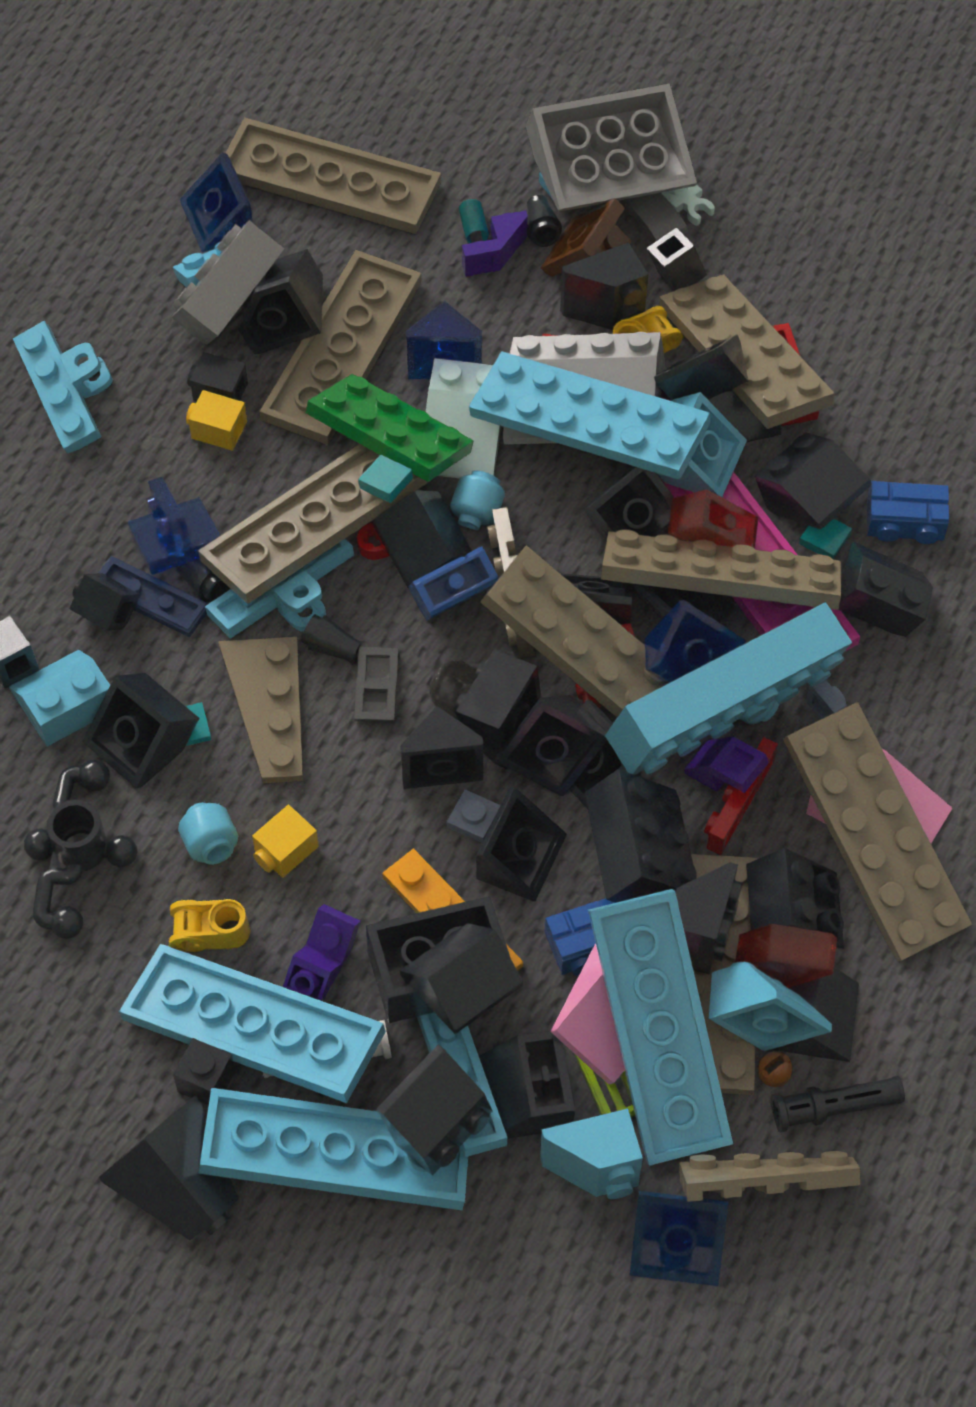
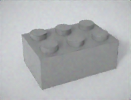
(225, 281)

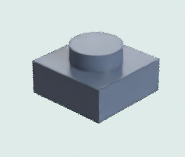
(825, 699)
(472, 816)

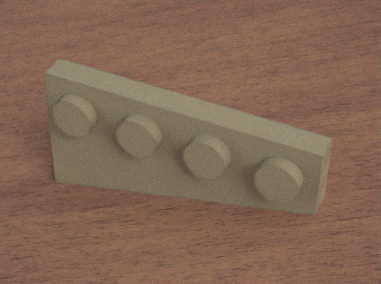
(502, 537)
(268, 697)
(766, 1175)

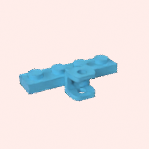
(64, 383)
(289, 596)

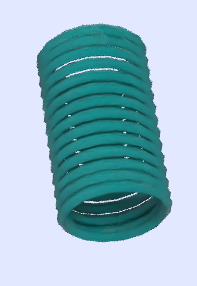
(480, 218)

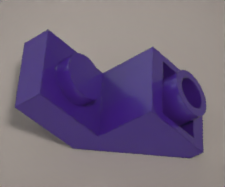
(487, 256)
(728, 762)
(326, 950)

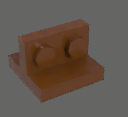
(587, 236)

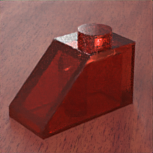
(711, 518)
(788, 953)

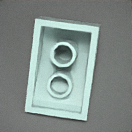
(448, 401)

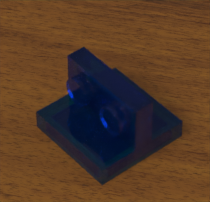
(171, 530)

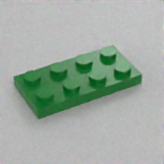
(389, 426)

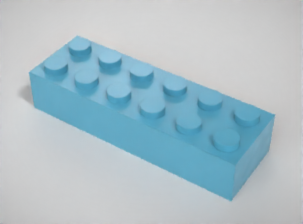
(727, 690)

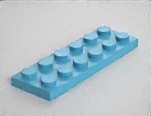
(590, 415)
(254, 1022)
(660, 1026)
(320, 1150)

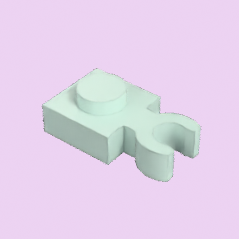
(690, 201)

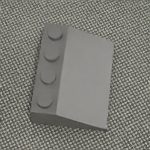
(610, 147)
(619, 359)

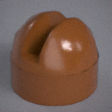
(778, 1075)

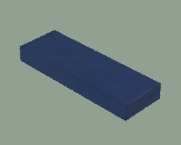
(157, 598)

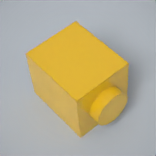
(216, 420)
(284, 842)

